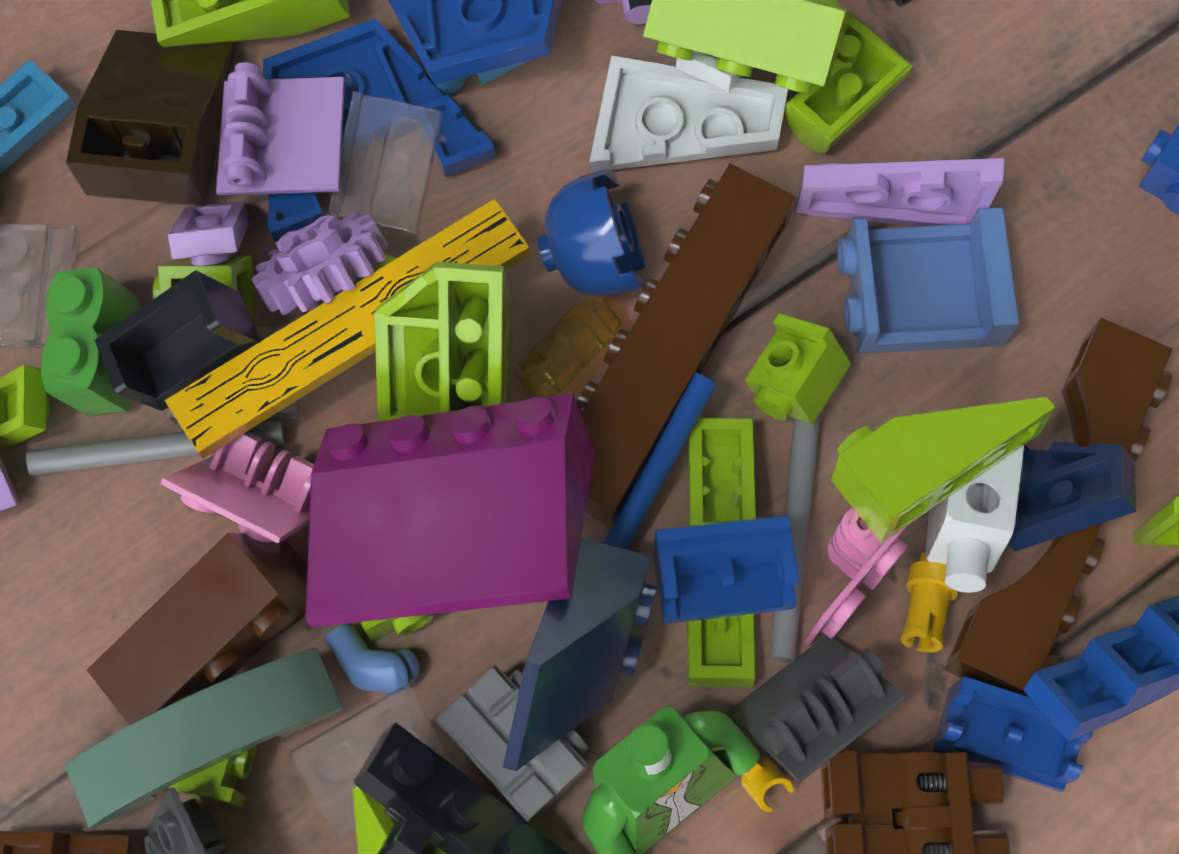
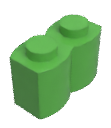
(78, 311)

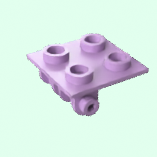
(280, 134)

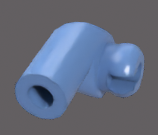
(368, 668)

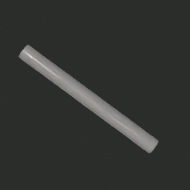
(131, 450)
(798, 508)

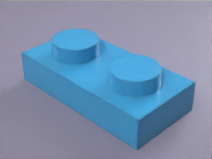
(28, 110)

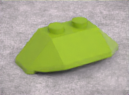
(445, 342)

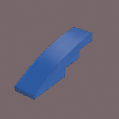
(1112, 674)

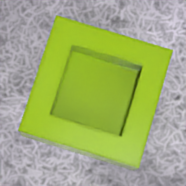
(22, 405)

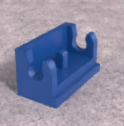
(725, 569)
(1007, 732)

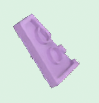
(901, 191)

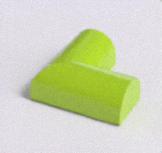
(859, 81)

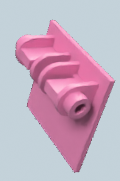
(237, 487)
(861, 558)

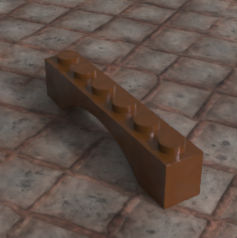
(1106, 400)

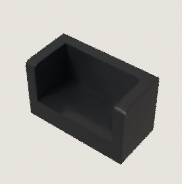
(176, 340)

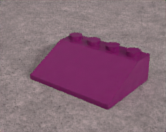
(448, 511)

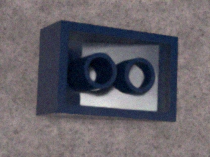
(581, 649)

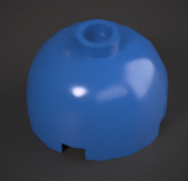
(592, 238)

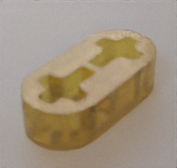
(568, 347)

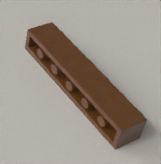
(677, 328)

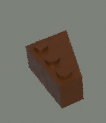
(204, 625)

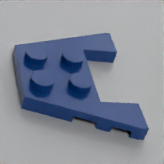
(477, 35)
(376, 68)

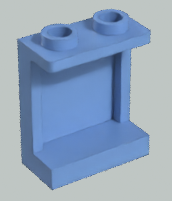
(929, 285)

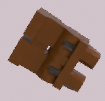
(874, 785)

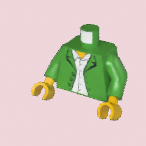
(667, 774)

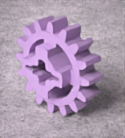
(319, 262)

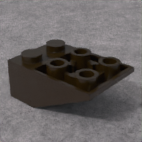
(150, 120)

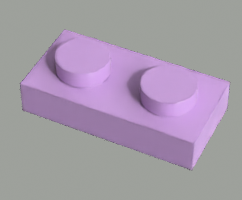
(209, 232)

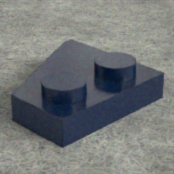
(1071, 490)

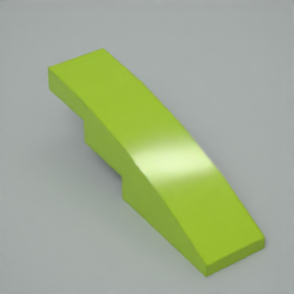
(721, 492)

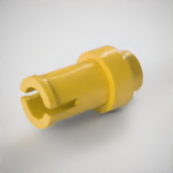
(927, 605)

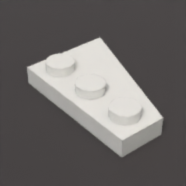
(668, 116)

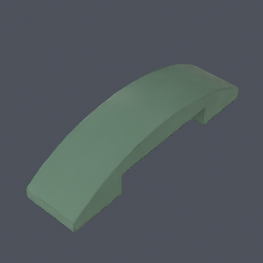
(201, 733)

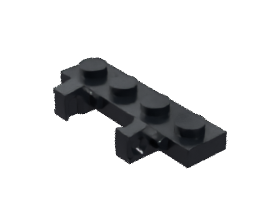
(440, 804)

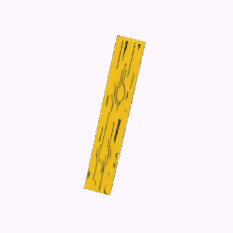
(329, 336)

